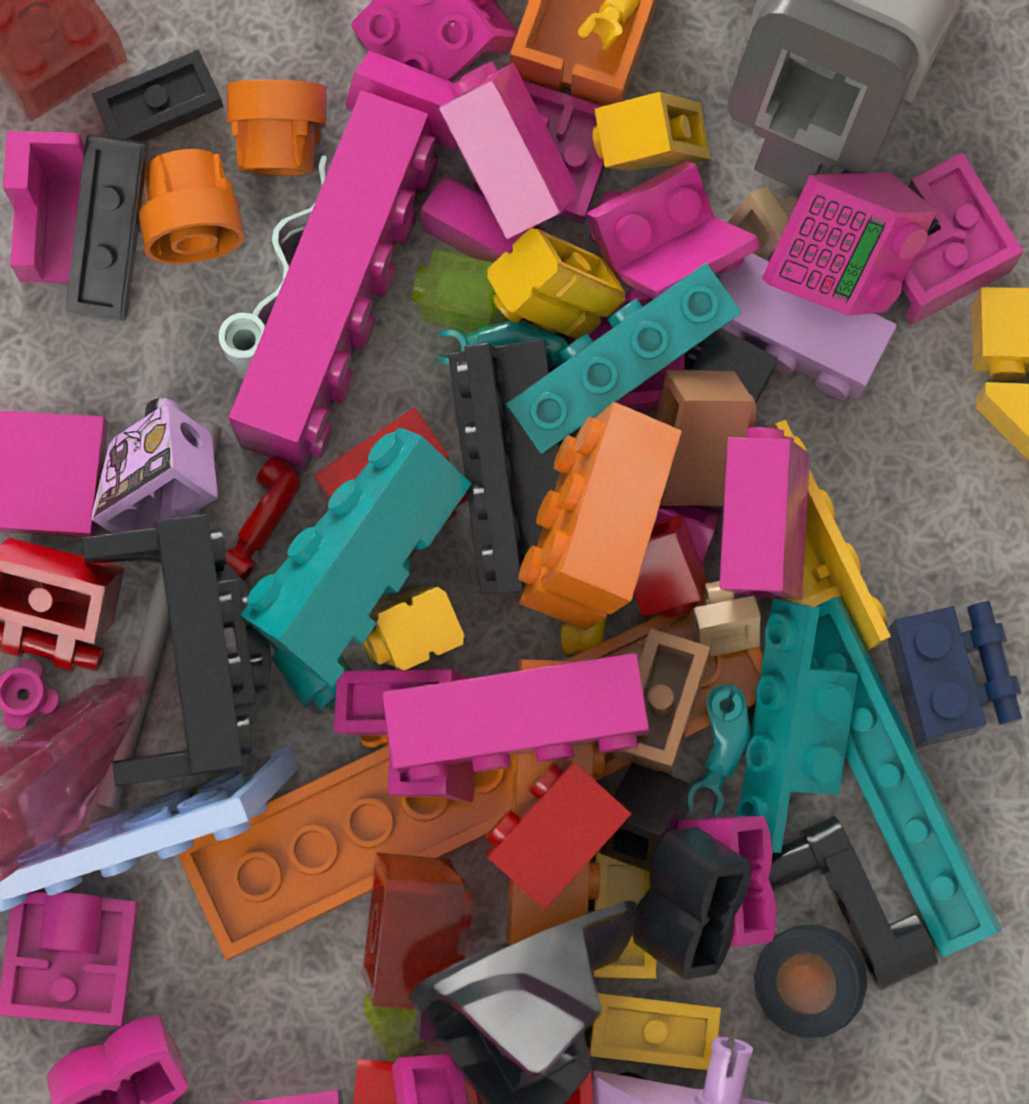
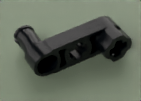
(888, 950)

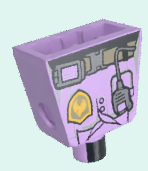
(156, 471)

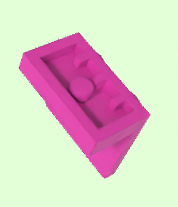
(435, 34)
(666, 232)

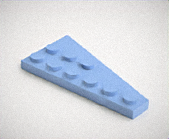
(159, 825)

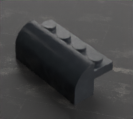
(499, 457)

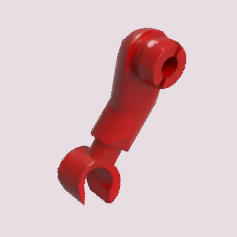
(282, 487)

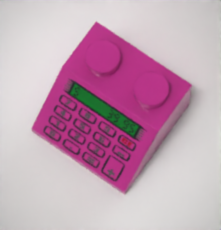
(850, 242)

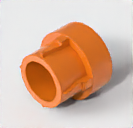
(276, 125)
(189, 208)

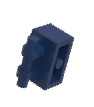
(938, 677)

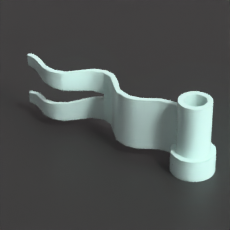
(242, 331)

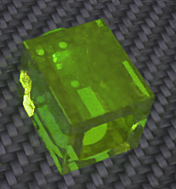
(455, 292)

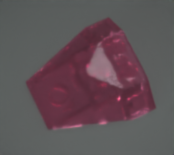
(60, 764)

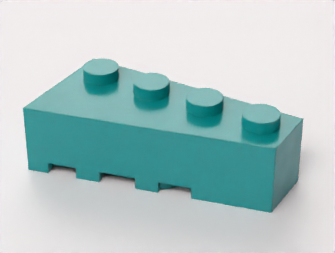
(355, 553)

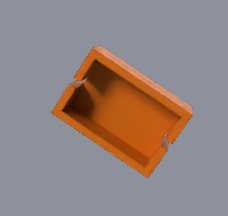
(555, 55)
(598, 516)

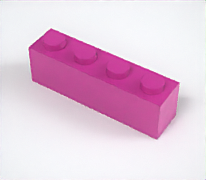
(515, 715)

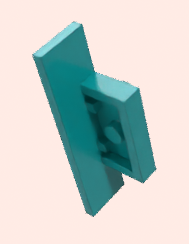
(623, 358)
(797, 720)

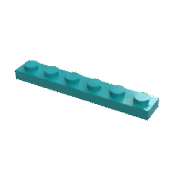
(903, 795)

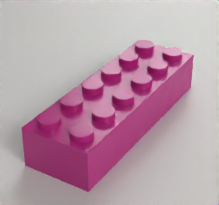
(334, 281)

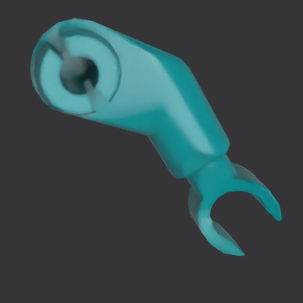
(507, 333)
(731, 736)

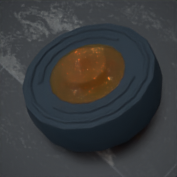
(810, 981)

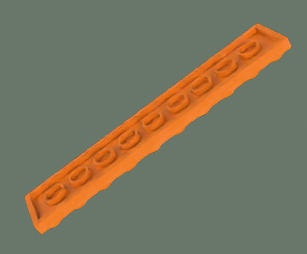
(322, 838)

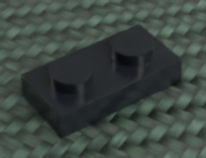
(158, 99)

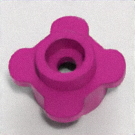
(40, 700)

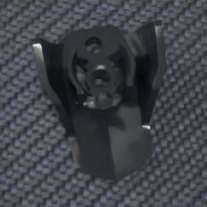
(521, 1009)

